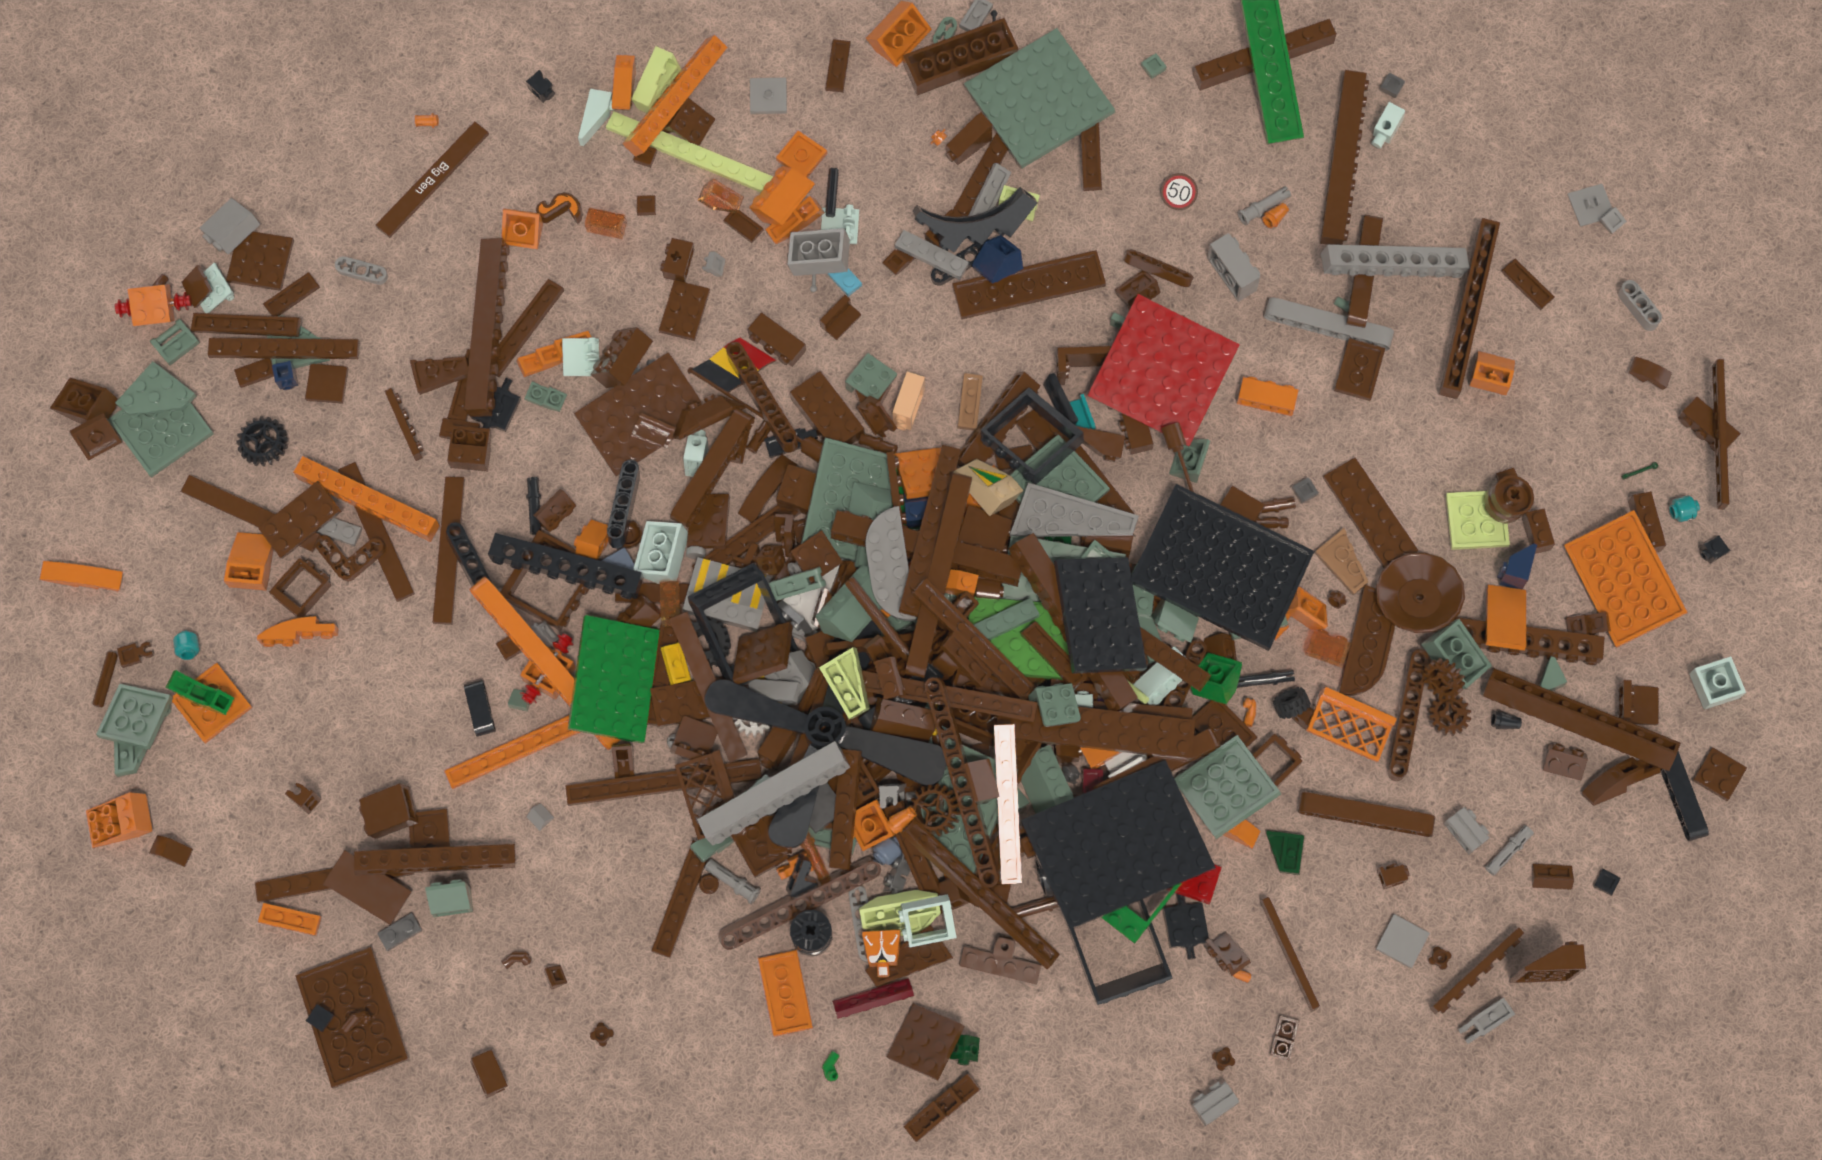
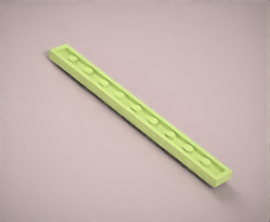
(695, 155)

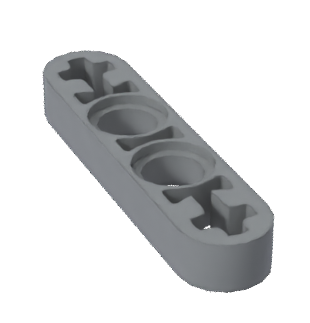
(857, 923)

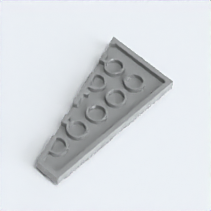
(1060, 514)

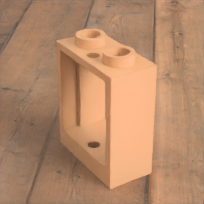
(908, 401)

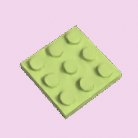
(1471, 524)

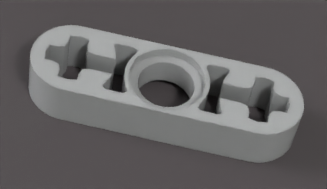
(365, 277)

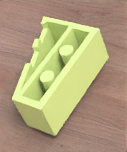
(655, 79)

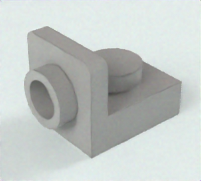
(545, 633)

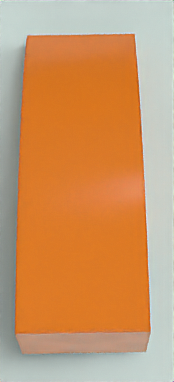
(802, 216)

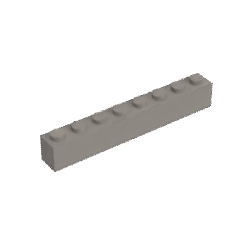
(773, 793)

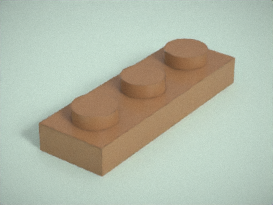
(970, 401)

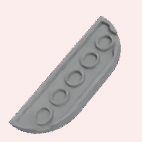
(888, 562)

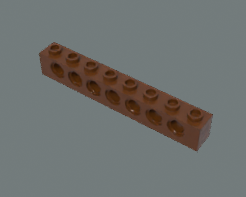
(1592, 643)
(434, 859)

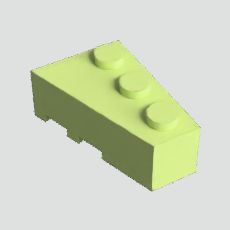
(847, 682)

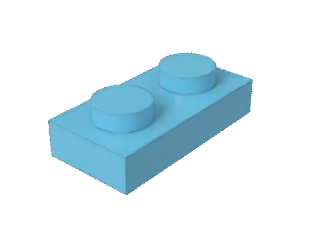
(846, 281)

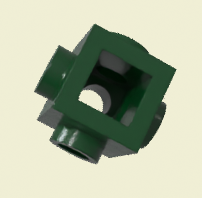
(966, 1050)

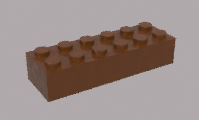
(959, 56)

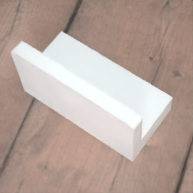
(1123, 762)

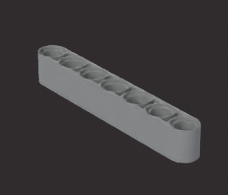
(1326, 323)

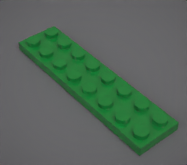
(1272, 70)

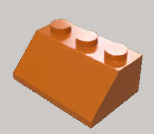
(899, 32)
(781, 196)

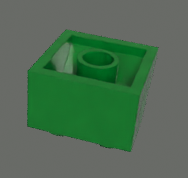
(1223, 678)

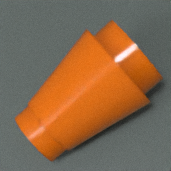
(1275, 215)
(901, 820)

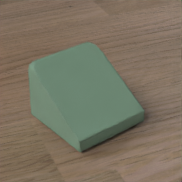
(516, 702)

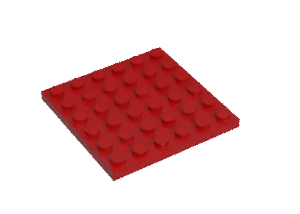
(1163, 368)

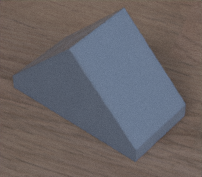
(620, 558)

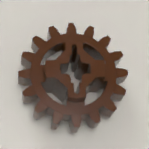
(1444, 678)
(1458, 713)

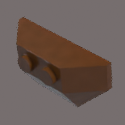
(705, 413)

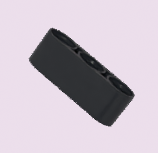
(479, 707)

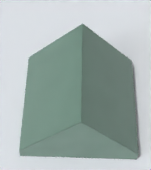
(1194, 459)

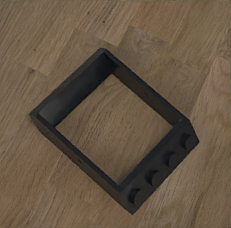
(722, 590)
(1131, 983)

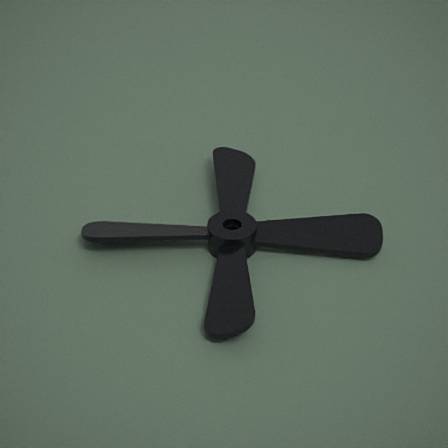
(907, 757)

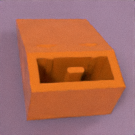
(249, 562)
(119, 819)

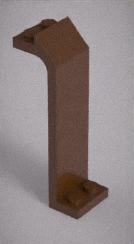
(1079, 357)

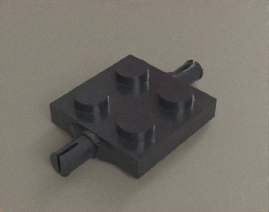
(504, 410)
(1185, 925)

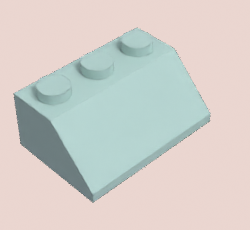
(661, 551)

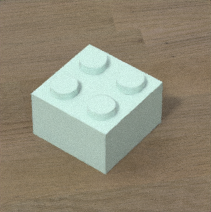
(1717, 683)

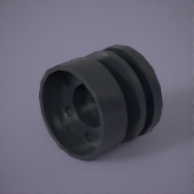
(809, 944)

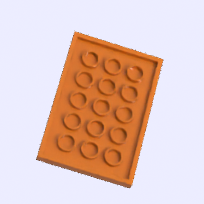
(1626, 578)

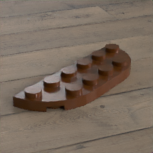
(1368, 647)

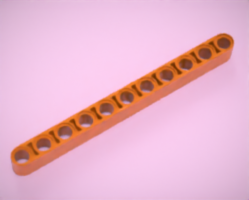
(529, 644)

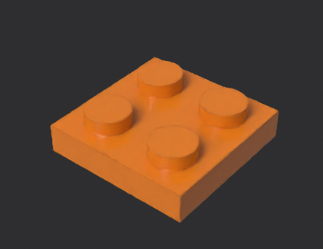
(801, 154)

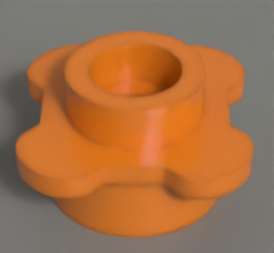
(938, 137)

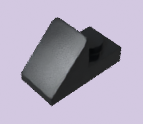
(799, 881)

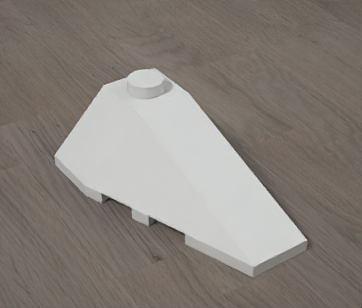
(805, 602)

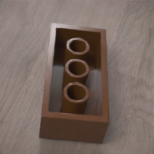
(826, 410)

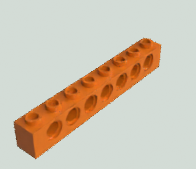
(674, 95)
(367, 499)

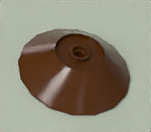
(1425, 577)

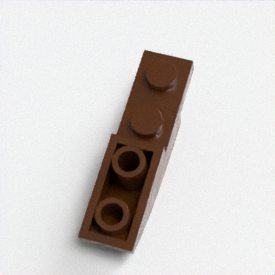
(1616, 779)

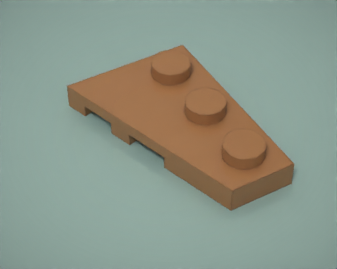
(1342, 562)

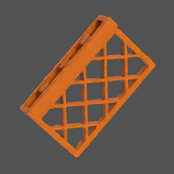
(1358, 709)

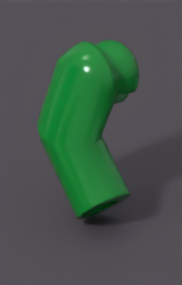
(829, 1067)

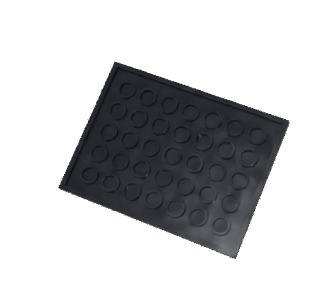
(1222, 567)
(1117, 845)

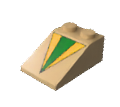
(990, 486)

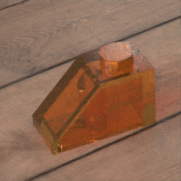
(720, 197)

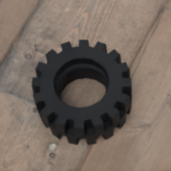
(1291, 703)

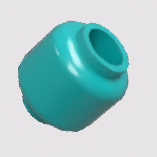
(1684, 508)
(186, 645)

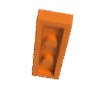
(289, 919)

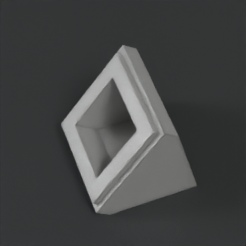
(539, 816)

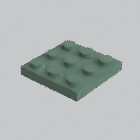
(134, 716)

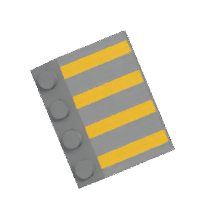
(739, 610)

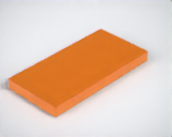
(1506, 617)
(785, 993)

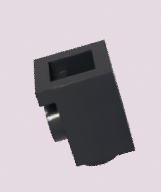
(540, 87)

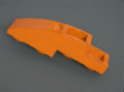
(289, 632)

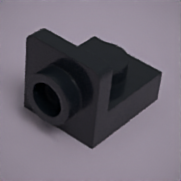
(1714, 550)

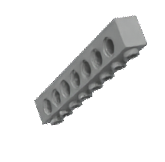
(1394, 260)

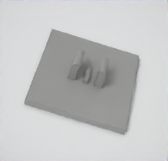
(1590, 204)

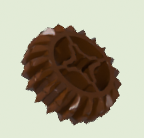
(938, 803)

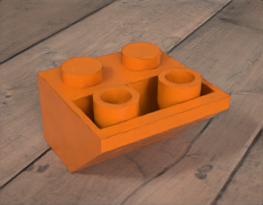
(1492, 373)

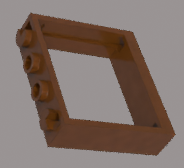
(517, 575)

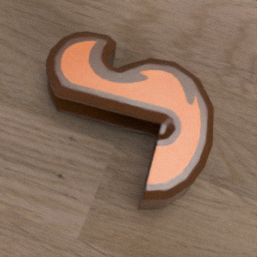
(559, 205)

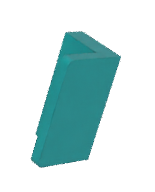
(1083, 413)

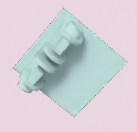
(844, 218)
(219, 287)
(579, 356)

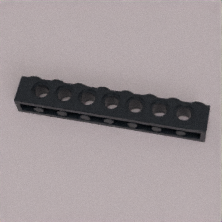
(502, 543)

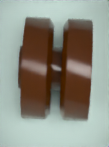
(1509, 499)

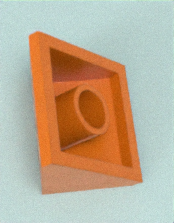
(521, 228)
(1308, 610)
(871, 826)

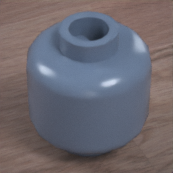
(887, 851)

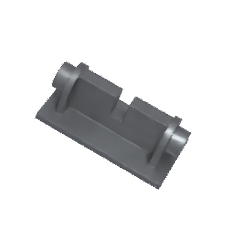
(893, 880)

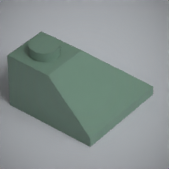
(869, 500)

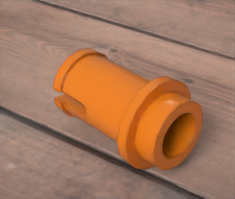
(427, 120)

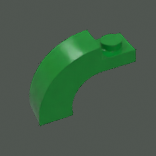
(199, 694)

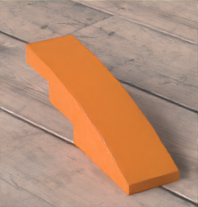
(546, 356)
(80, 575)

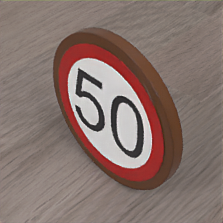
(1179, 191)

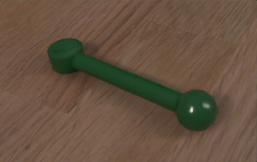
(1654, 465)

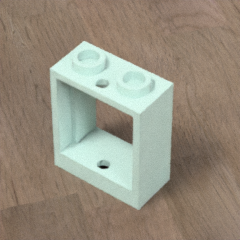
(933, 936)

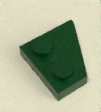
(1287, 851)

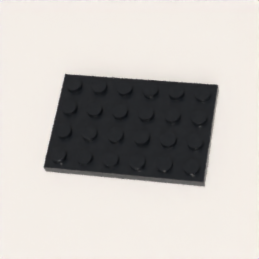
(1100, 615)

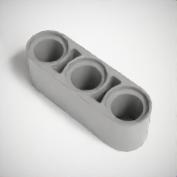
(1640, 297)

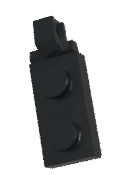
(775, 449)

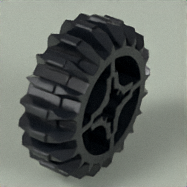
(260, 455)

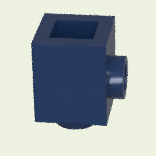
(285, 375)

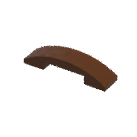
(765, 489)

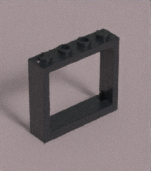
(1049, 413)

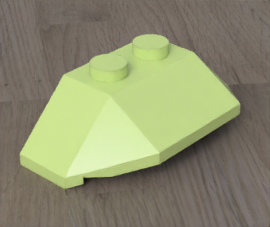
(883, 914)

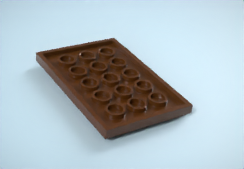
(610, 419)
(345, 989)

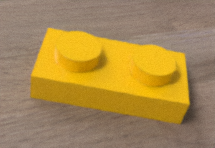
(675, 664)

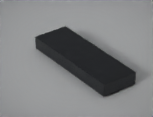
(1059, 398)

